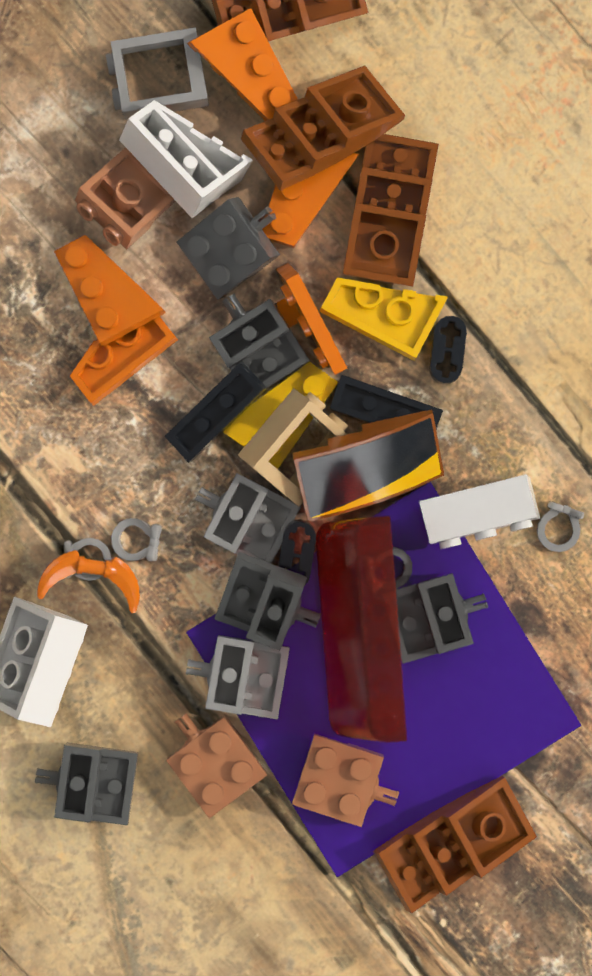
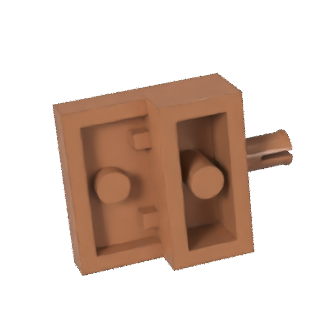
(215, 764)
(341, 781)

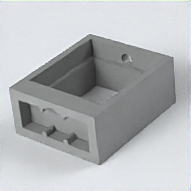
(176, 102)

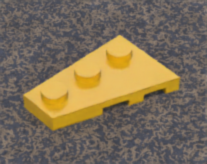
(384, 314)
(305, 380)

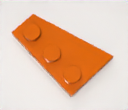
(247, 62)
(105, 292)
(310, 319)

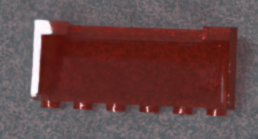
(361, 629)

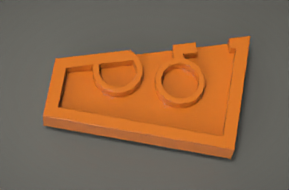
(301, 203)
(109, 366)

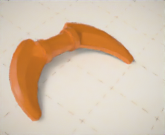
(72, 563)

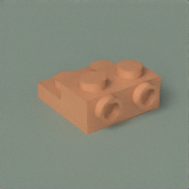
(123, 199)

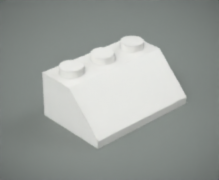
(36, 660)

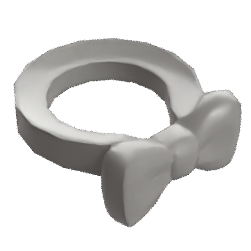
(555, 509)
(68, 546)
(149, 553)

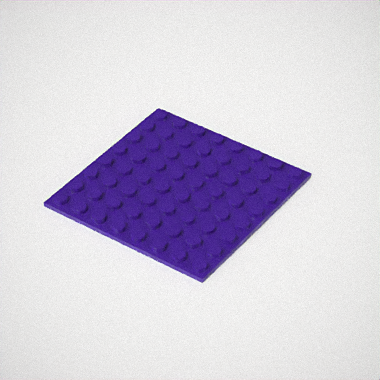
(465, 709)

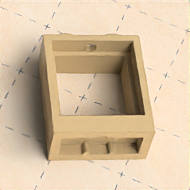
(276, 432)

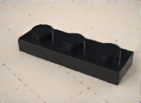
(374, 403)
(215, 412)

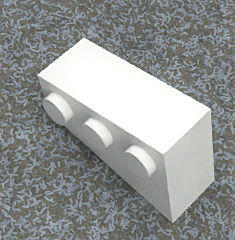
(181, 158)
(480, 511)

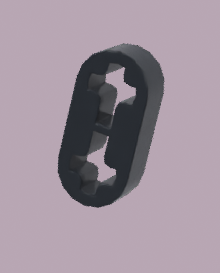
(457, 349)
(307, 548)

